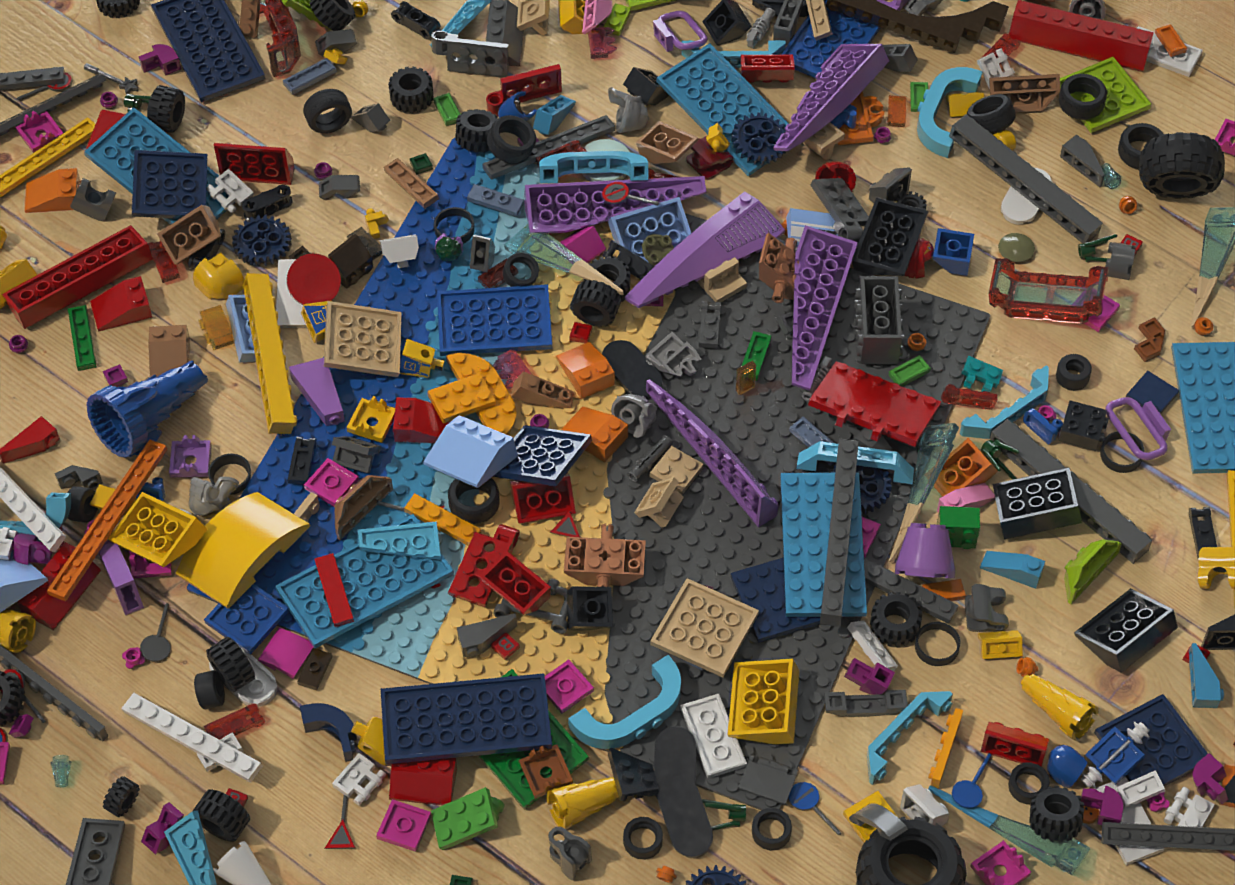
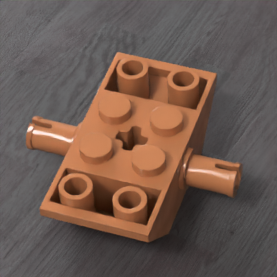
(778, 267)
(604, 559)

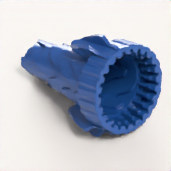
(130, 415)

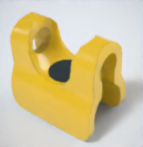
(1214, 562)

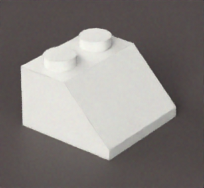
(921, 803)

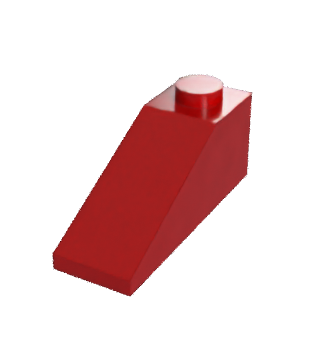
(32, 440)

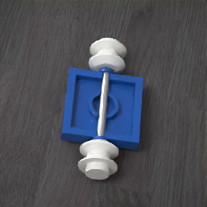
(1115, 755)

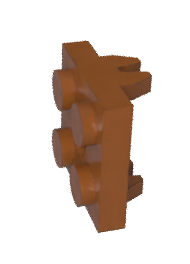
(543, 758)

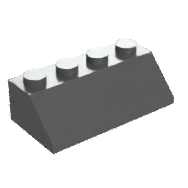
(503, 29)

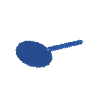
(968, 793)

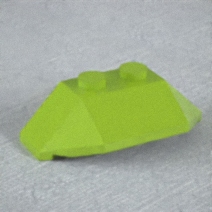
(1088, 566)

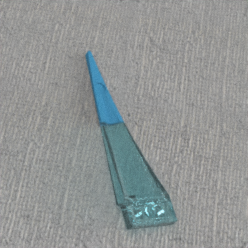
(1064, 855)

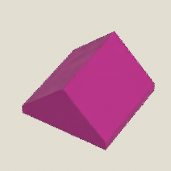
(585, 243)

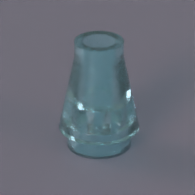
(1111, 178)
(61, 767)

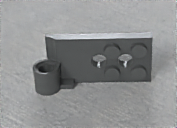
(100, 871)

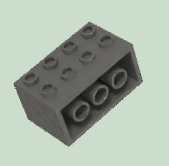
(879, 320)

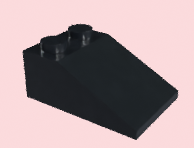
(1220, 635)

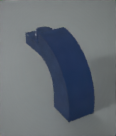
(330, 718)

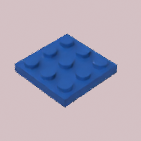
(248, 618)

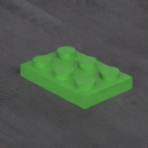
(464, 818)

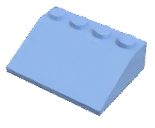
(661, 219)
(470, 451)
(17, 581)

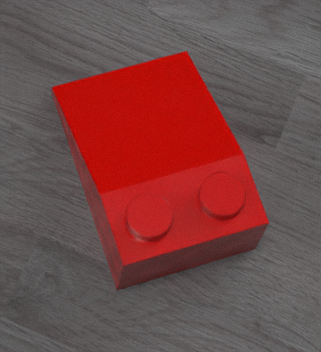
(121, 305)
(416, 421)

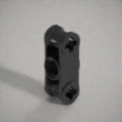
(415, 20)
(267, 202)
(207, 252)

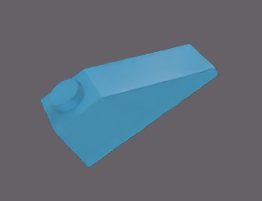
(552, 114)
(1014, 566)
(1204, 682)

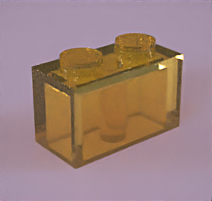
(216, 327)

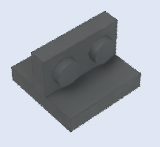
(354, 453)

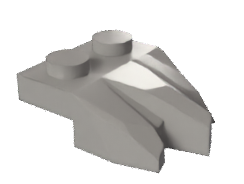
(673, 356)

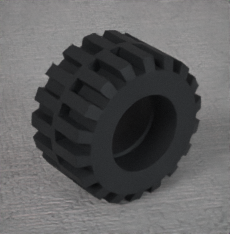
(333, 13)
(407, 99)
(166, 108)
(473, 129)
(614, 270)
(595, 303)
(896, 605)
(230, 664)
(11, 699)
(1056, 814)
(222, 815)

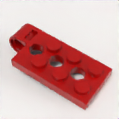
(535, 90)
(504, 539)

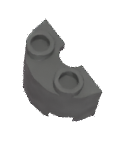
(1121, 260)

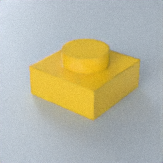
(335, 56)

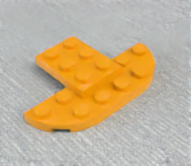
(476, 390)

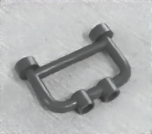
(559, 622)

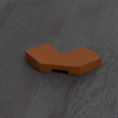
(1153, 345)

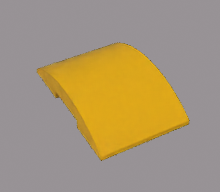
(238, 546)

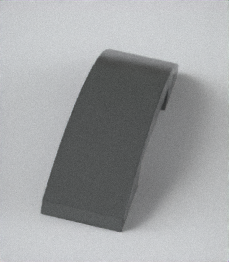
(865, 705)
(885, 821)

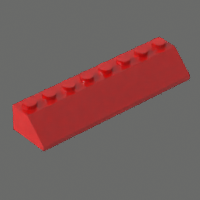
(1080, 35)
(77, 276)

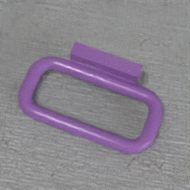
(668, 38)
(1152, 420)

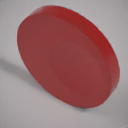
(313, 279)

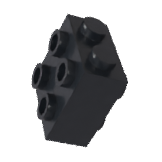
(1083, 425)

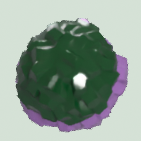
(448, 248)

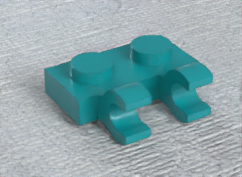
(981, 371)

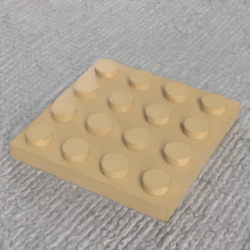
(362, 339)
(704, 627)

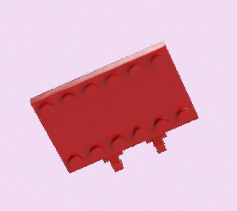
(874, 404)

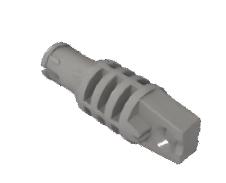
(760, 28)
(822, 370)

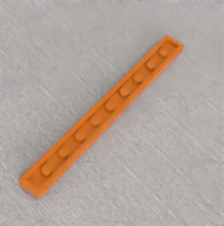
(107, 520)

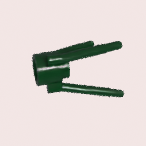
(135, 101)
(1087, 249)
(992, 452)
(735, 812)

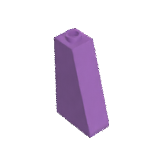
(318, 389)
(120, 577)

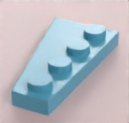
(465, 15)
(406, 540)
(191, 850)

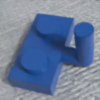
(846, 117)

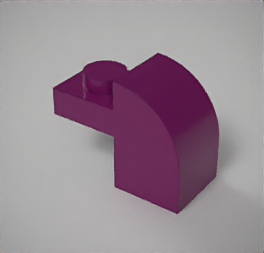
(161, 56)
(28, 549)
(870, 679)
(1207, 775)
(1108, 802)
(154, 835)

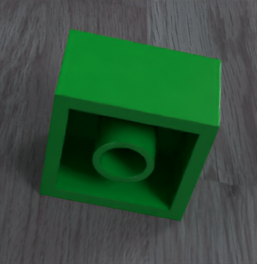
(962, 525)

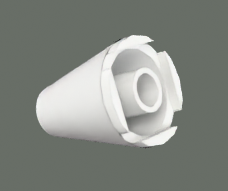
(241, 867)

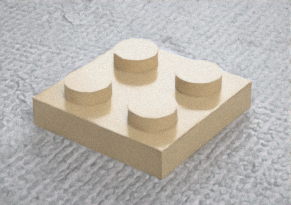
(677, 465)

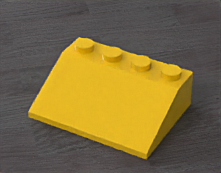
(157, 530)
(764, 701)

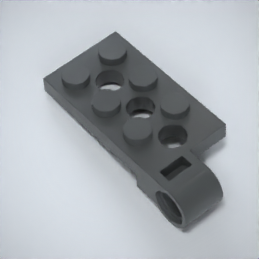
(446, 44)
(842, 207)

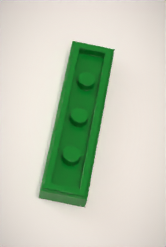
(82, 338)

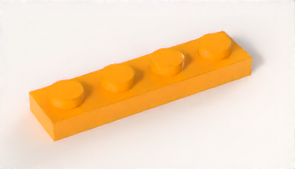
(446, 521)
(947, 740)

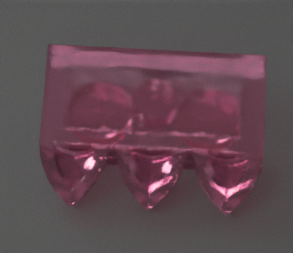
(600, 42)
(511, 365)

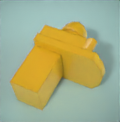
(717, 139)
(374, 220)

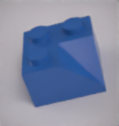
(953, 250)

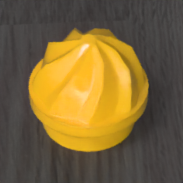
(360, 8)

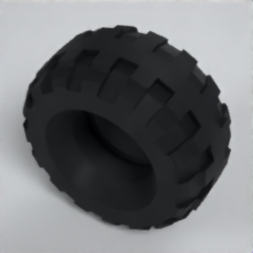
(1181, 165)

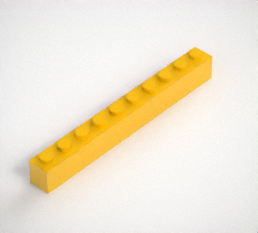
(269, 354)

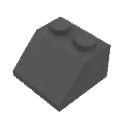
(891, 185)

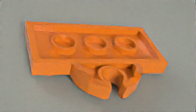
(864, 121)

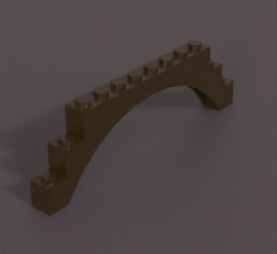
(935, 31)

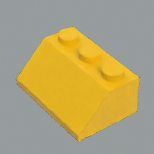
(572, 15)
(14, 275)

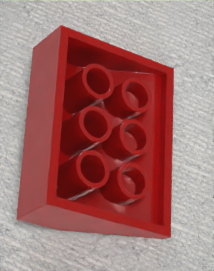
(256, 163)

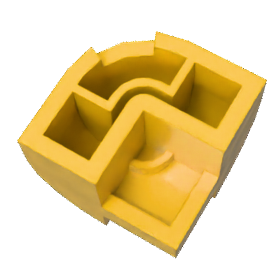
(218, 277)

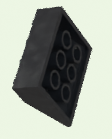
(889, 238)
(1037, 503)
(1127, 629)

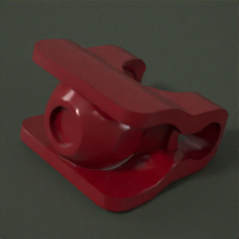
(706, 161)

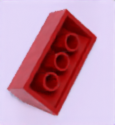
(49, 609)

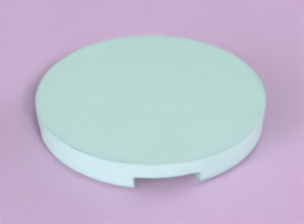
(605, 145)

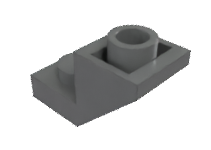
(918, 7)
(338, 39)
(343, 184)
(87, 477)

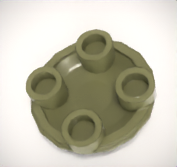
(656, 247)
(1016, 247)

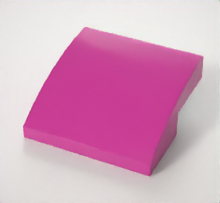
(286, 652)

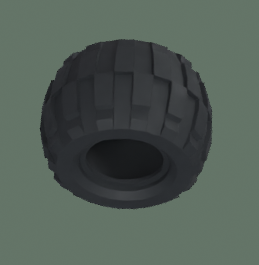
(920, 839)

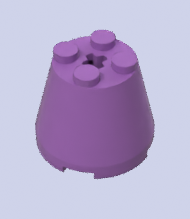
(926, 552)

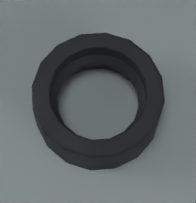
(522, 258)
(1027, 768)
(776, 814)
(642, 853)

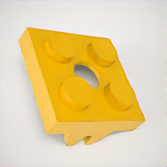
(372, 409)
(865, 830)

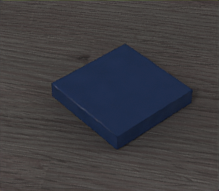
(1153, 389)

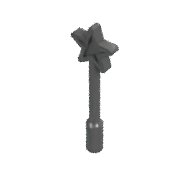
(127, 85)

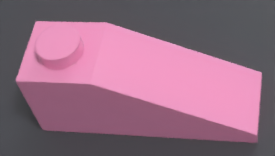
(595, 12)
(971, 496)

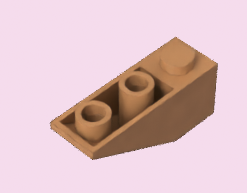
(538, 391)

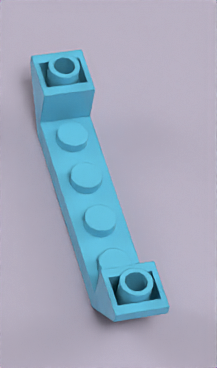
(734, 57)
(977, 428)
(865, 457)
(934, 701)

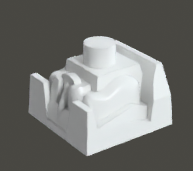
(400, 249)

